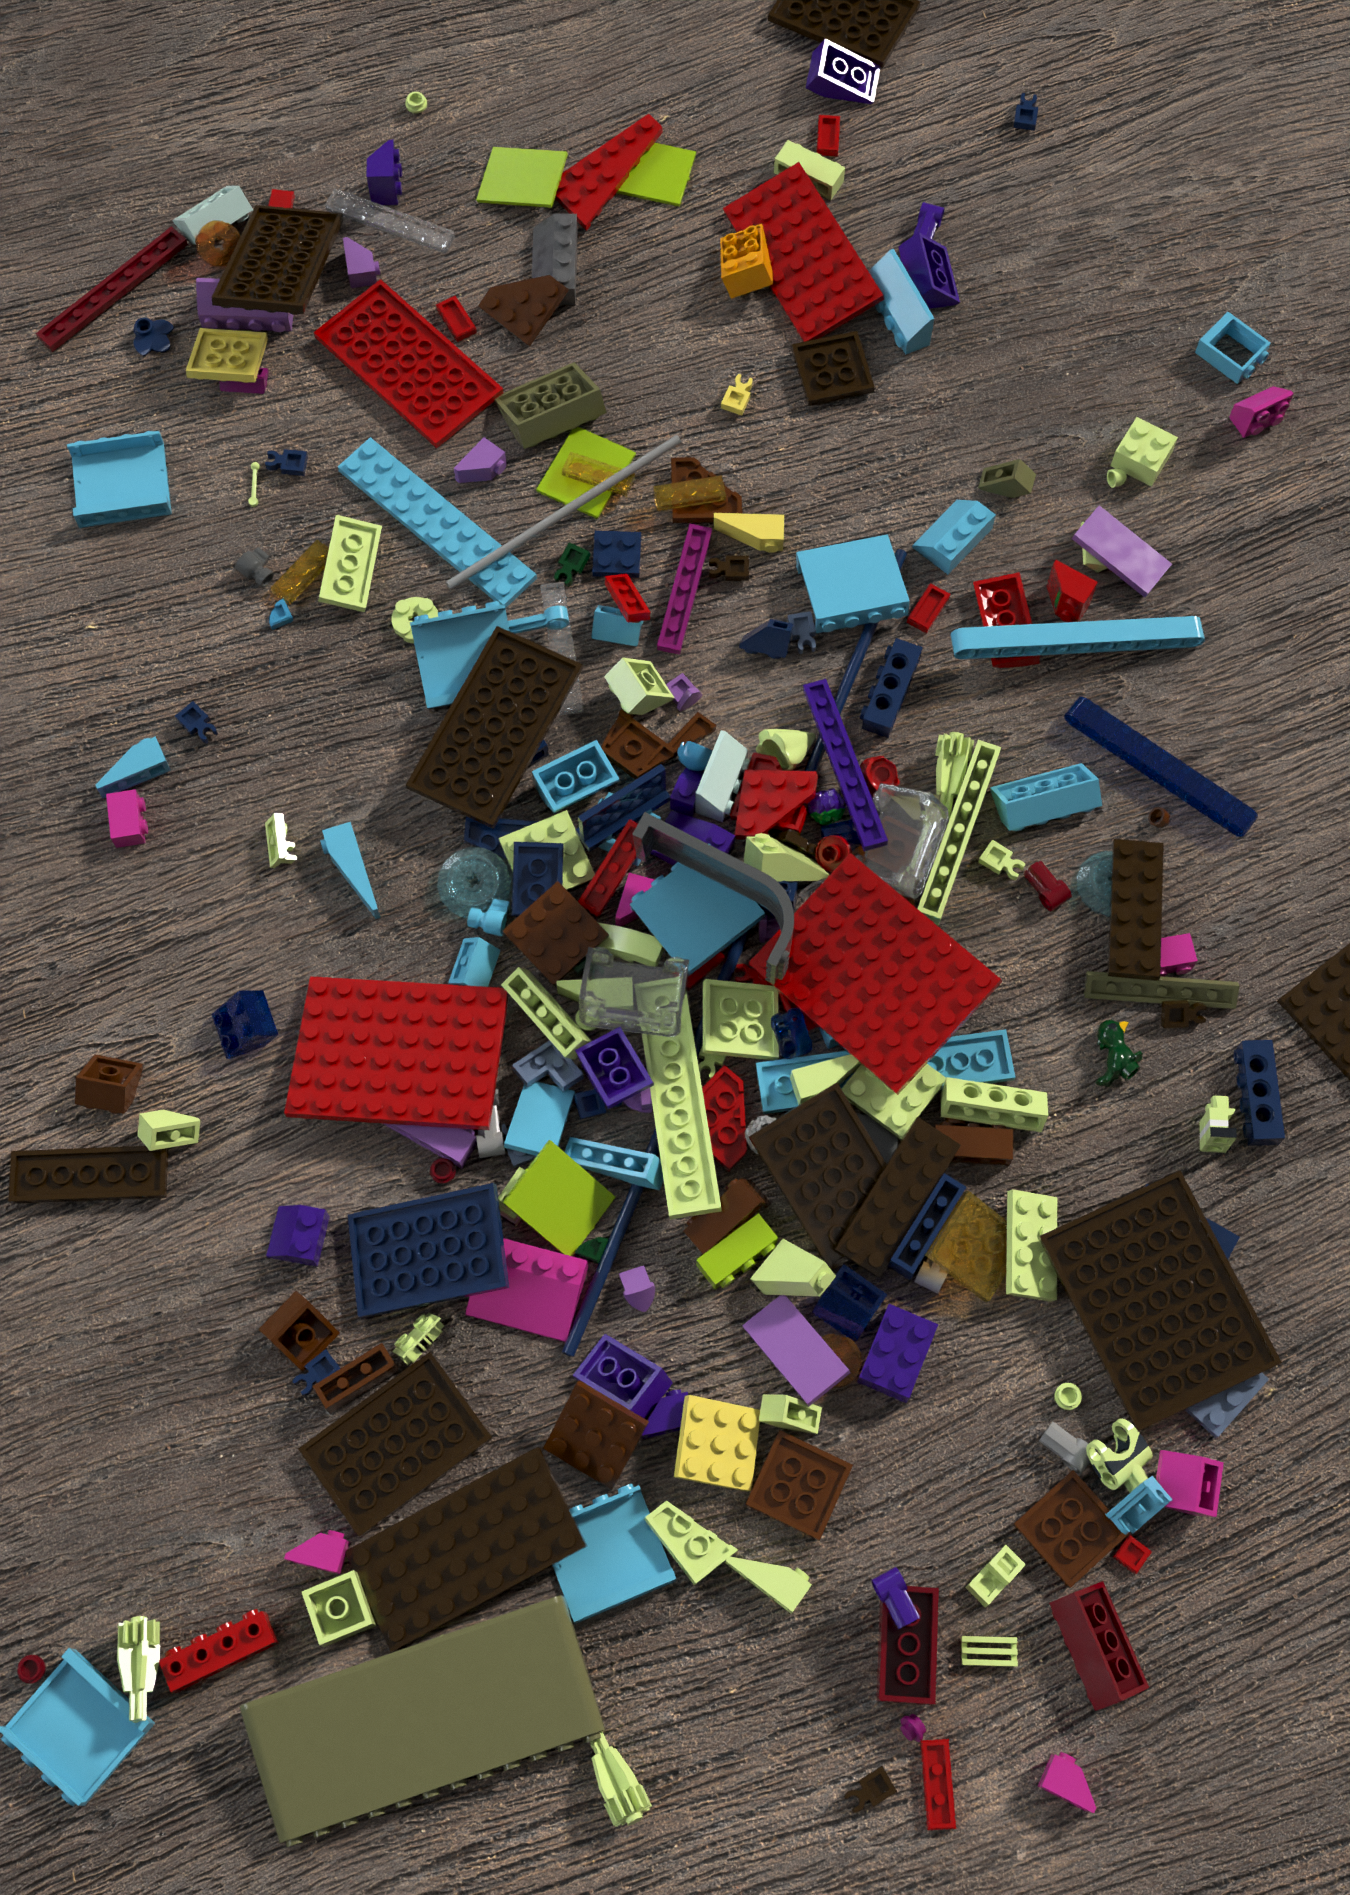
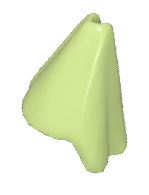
(785, 745)

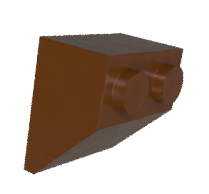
(107, 1084)
(299, 1330)

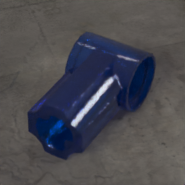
(842, 829)

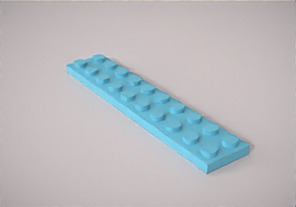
(435, 521)
(968, 1057)

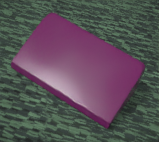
(250, 387)

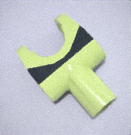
(1127, 1460)

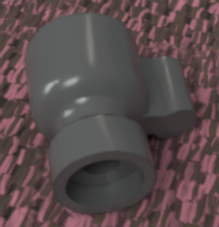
(252, 565)

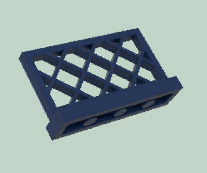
(630, 802)

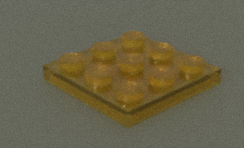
(973, 1246)

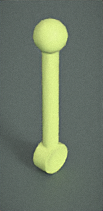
(253, 501)

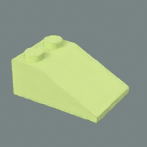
(781, 860)

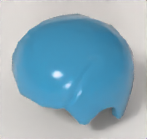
(693, 756)

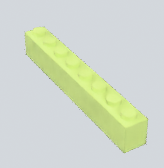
(958, 831)

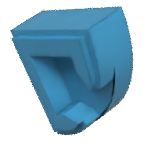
(280, 615)

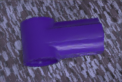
(929, 219)
(892, 1591)

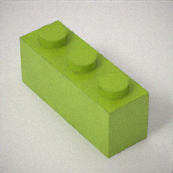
(737, 1252)

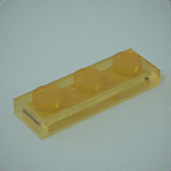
(595, 472)
(689, 493)
(301, 573)

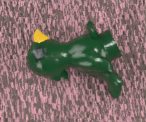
(1120, 1058)

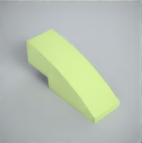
(632, 945)

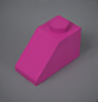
(633, 885)
(321, 1552)
(1067, 1782)

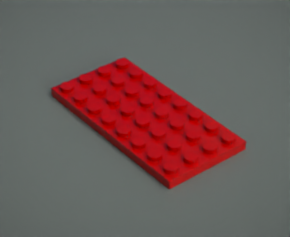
(811, 259)
(408, 363)

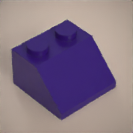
(298, 1234)

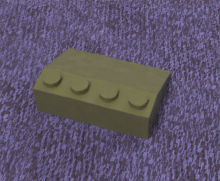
(551, 405)

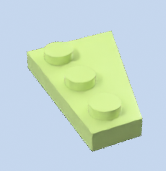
(690, 1544)

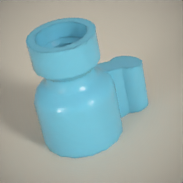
(491, 921)

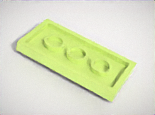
(350, 563)
(1027, 1264)

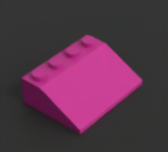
(540, 1292)

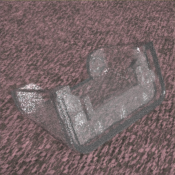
(913, 830)
(633, 994)

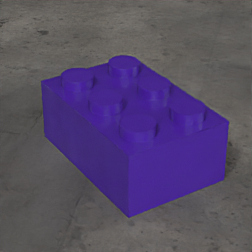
(897, 1353)

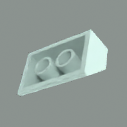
(225, 205)
(721, 778)

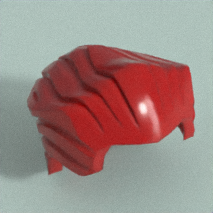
(877, 771)

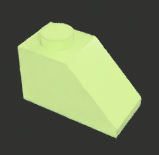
(167, 1129)
(790, 1413)

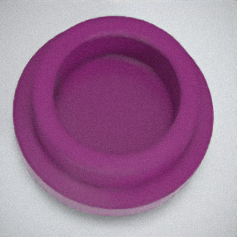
(912, 1728)

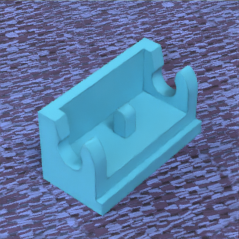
(1139, 1506)

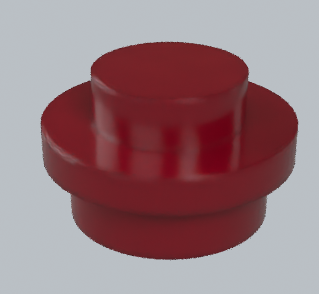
(442, 1171)
(31, 1669)

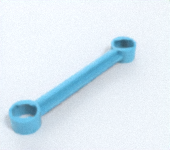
(552, 618)

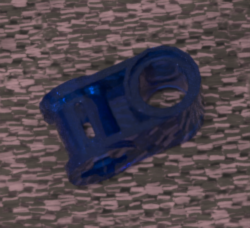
(791, 1035)

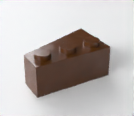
(737, 1204)

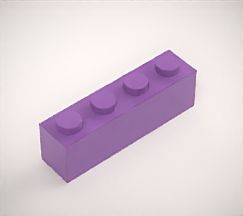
(445, 1142)

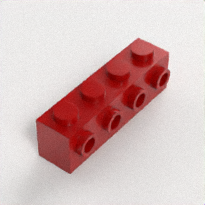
(219, 1651)

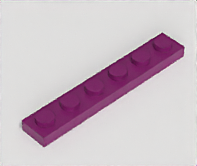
(684, 589)

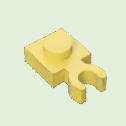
(737, 397)

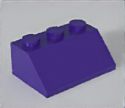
(929, 270)

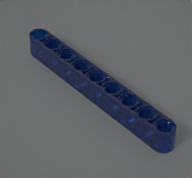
(1161, 766)

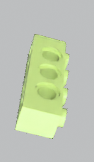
(545, 1012)
(994, 1104)

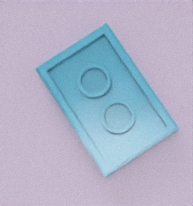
(538, 1118)

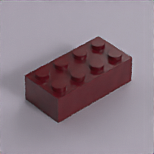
(910, 1653)

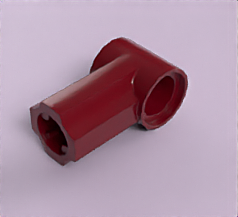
(1051, 891)

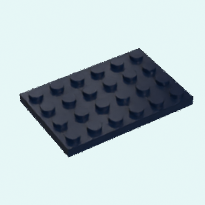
(428, 1251)

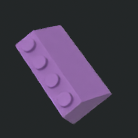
(236, 318)

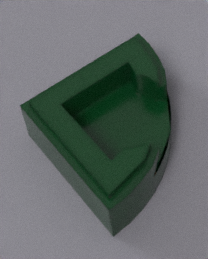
(592, 1249)

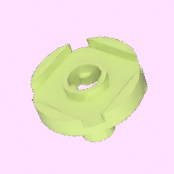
(408, 609)

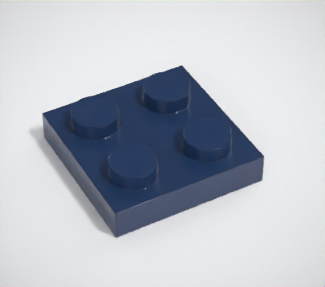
(616, 553)

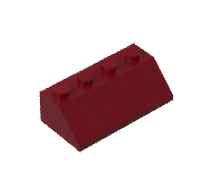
(1099, 1646)

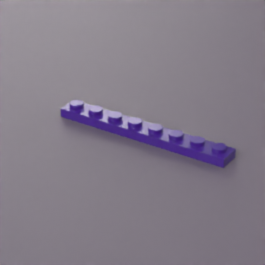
(845, 765)

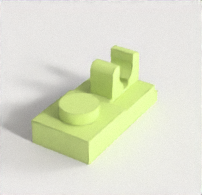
(277, 847)

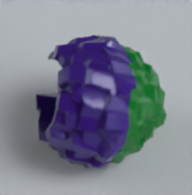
(826, 807)

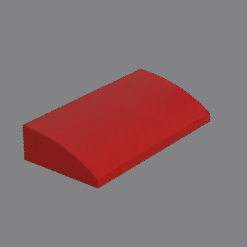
(1001, 604)

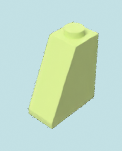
(792, 1272)

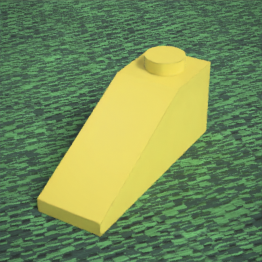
(759, 531)

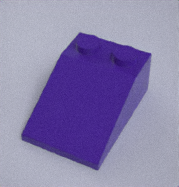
(842, 74)
(701, 830)
(613, 1067)
(624, 1376)

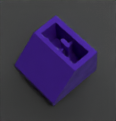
(383, 174)

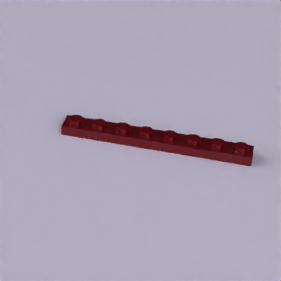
(111, 289)

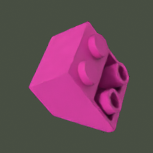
(1261, 410)
(1190, 1482)

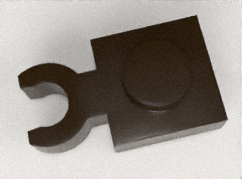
(734, 568)
(794, 840)
(1178, 1013)
(875, 1788)

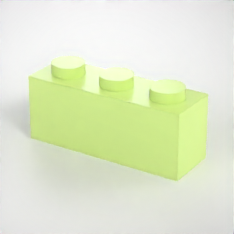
(824, 173)

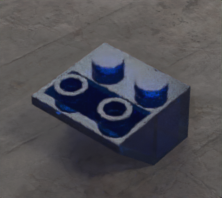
(244, 1023)
(849, 1303)

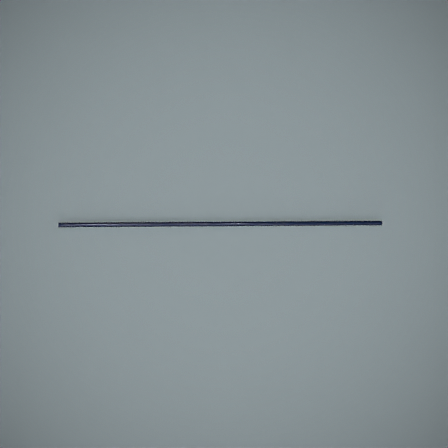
(725, 975)

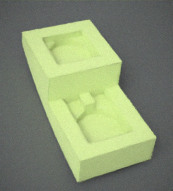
(995, 1576)

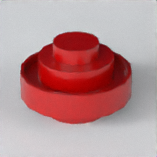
(832, 852)

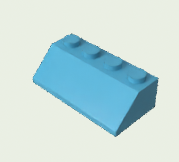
(903, 305)
(1047, 796)

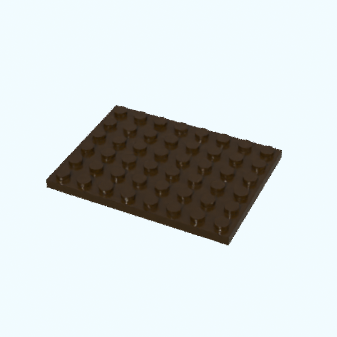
(1159, 1300)

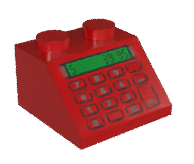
(1069, 592)

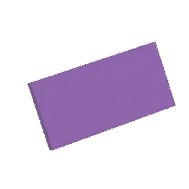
(1121, 551)
(796, 1349)

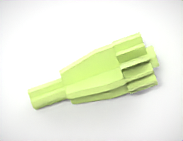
(953, 754)
(138, 1661)
(618, 1785)

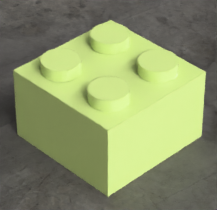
(1144, 451)
(338, 1608)

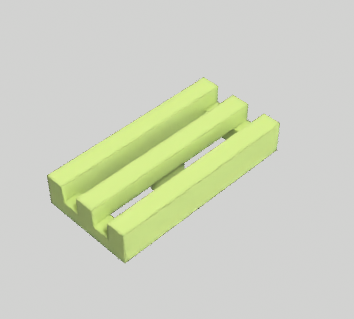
(979, 1639)

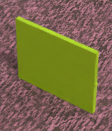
(660, 175)
(522, 177)
(592, 446)
(559, 1199)

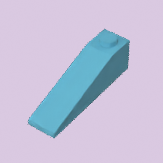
(346, 856)
(617, 1162)

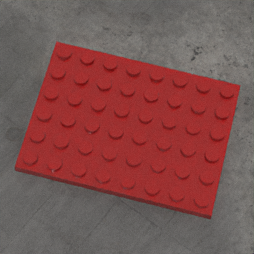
(878, 974)
(398, 1053)

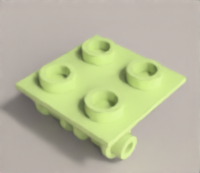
(424, 1325)

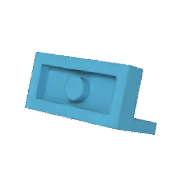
(612, 627)
(474, 963)

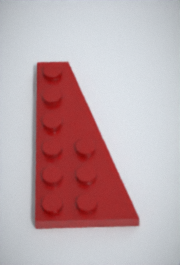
(601, 174)

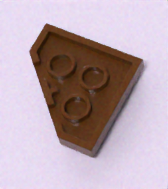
(524, 305)
(690, 469)

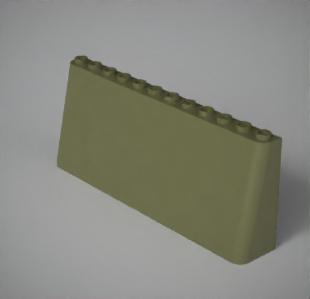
(422, 1720)

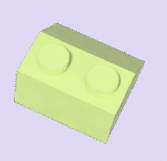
(638, 686)

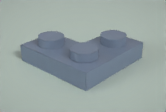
(549, 1061)

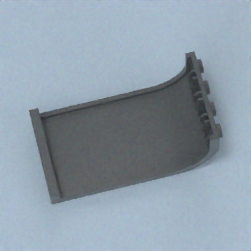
(728, 871)

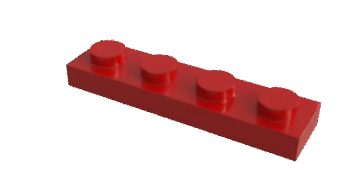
(610, 871)

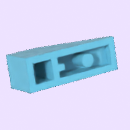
(136, 766)

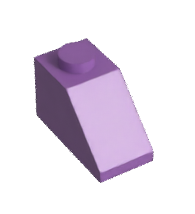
(360, 264)
(481, 463)

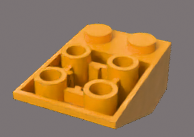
(745, 261)

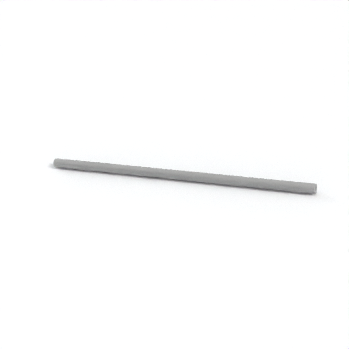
(563, 512)

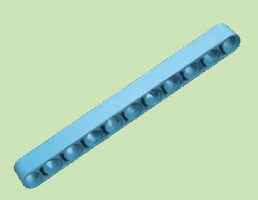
(1077, 637)

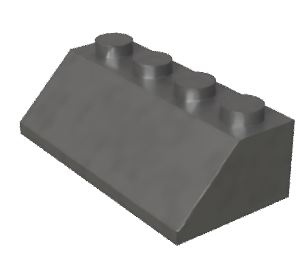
(557, 252)

